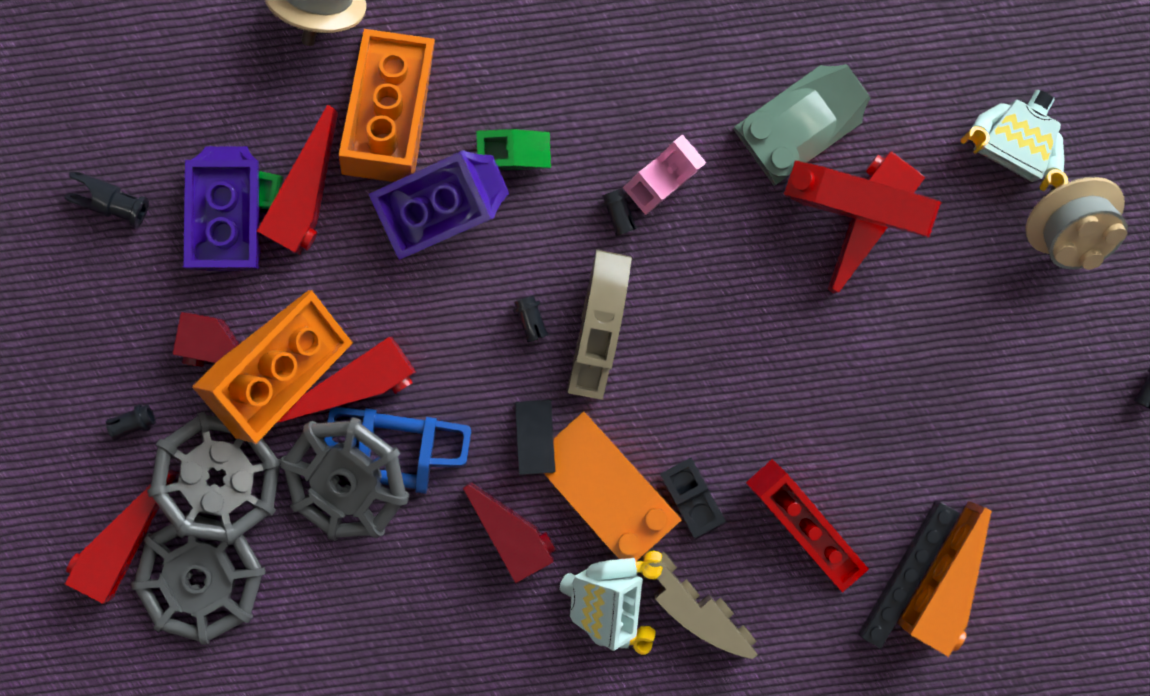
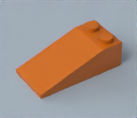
(386, 106)
(273, 368)
(609, 490)
(945, 595)

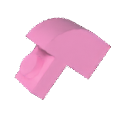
(664, 175)

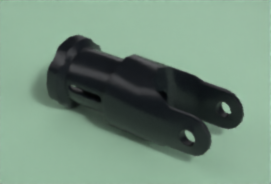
(109, 200)

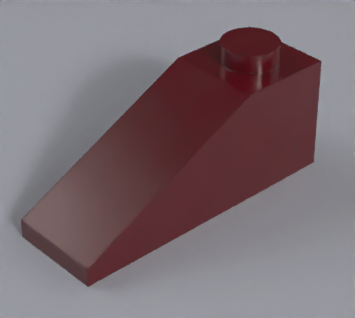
(514, 537)

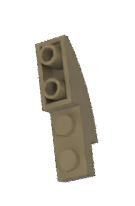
(600, 324)
(705, 619)

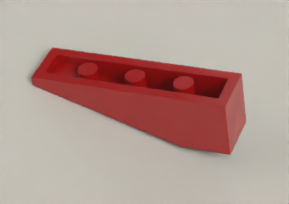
(861, 199)
(298, 202)
(864, 235)
(367, 376)
(807, 525)
(107, 558)

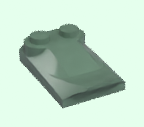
(804, 120)

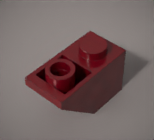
(202, 339)

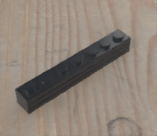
(908, 574)

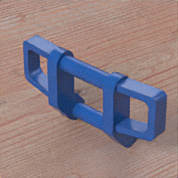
(426, 427)

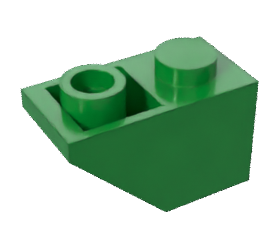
(516, 148)

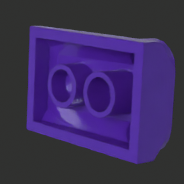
(439, 201)
(221, 210)

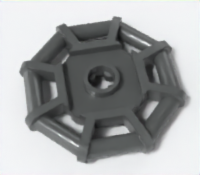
(357, 467)
(212, 499)
(191, 598)

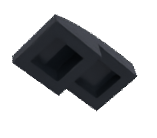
(535, 437)
(693, 498)

